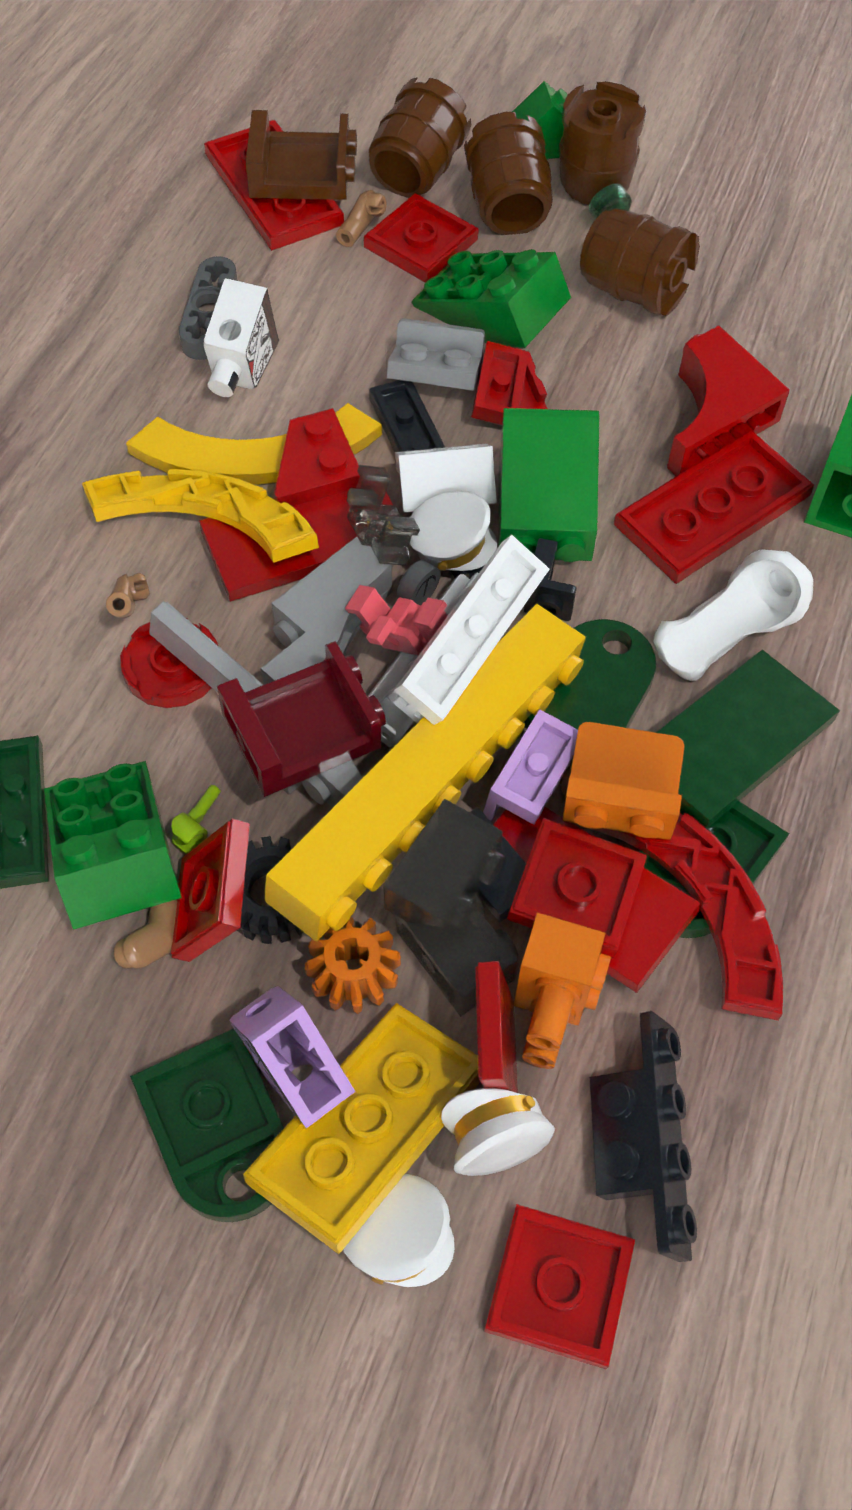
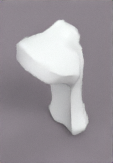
(760, 597)

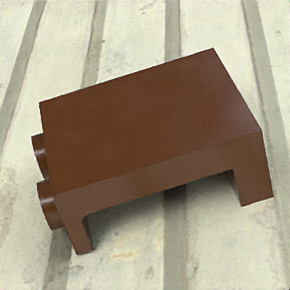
(299, 162)

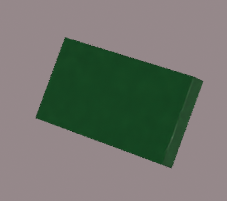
(744, 734)

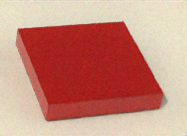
(420, 237)
(578, 882)
(211, 891)
(495, 1028)
(560, 1286)

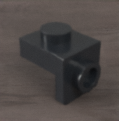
(551, 595)

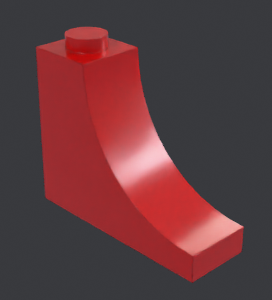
(730, 393)

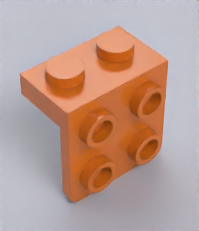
(625, 780)

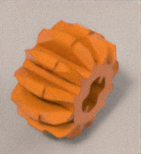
(375, 962)

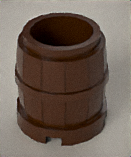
(418, 137)
(599, 139)
(509, 173)
(639, 259)

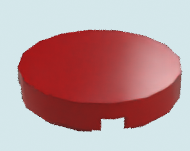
(159, 675)

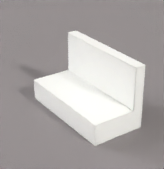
(444, 471)

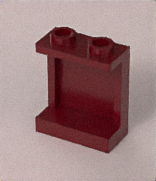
(303, 721)

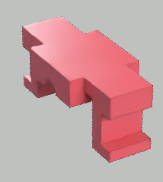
(403, 627)

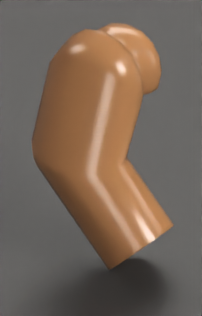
(366, 207)
(126, 590)
(150, 941)

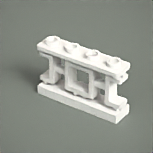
(476, 620)

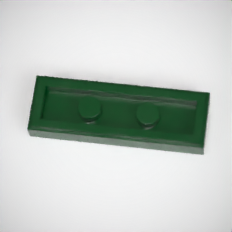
(22, 813)

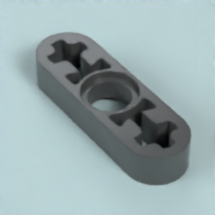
(203, 293)

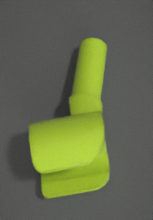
(186, 827)

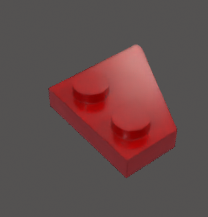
(506, 381)
(315, 460)

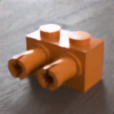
(556, 982)

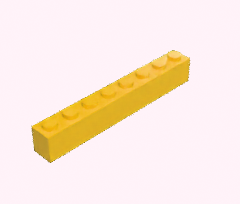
(396, 799)

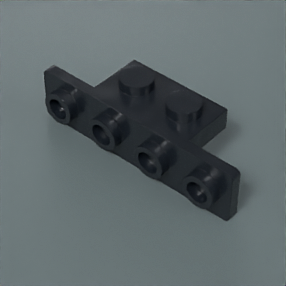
(641, 1137)

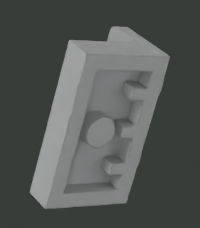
(437, 354)

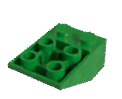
(497, 292)
(109, 845)

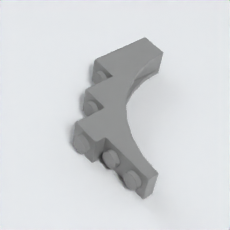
(314, 616)

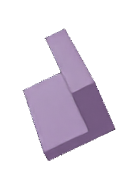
(533, 768)

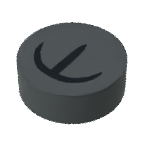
(419, 582)

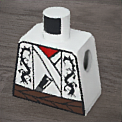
(239, 337)

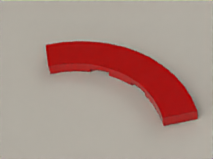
(732, 910)

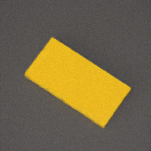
(359, 1150)

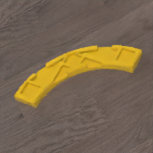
(249, 460)
(213, 495)

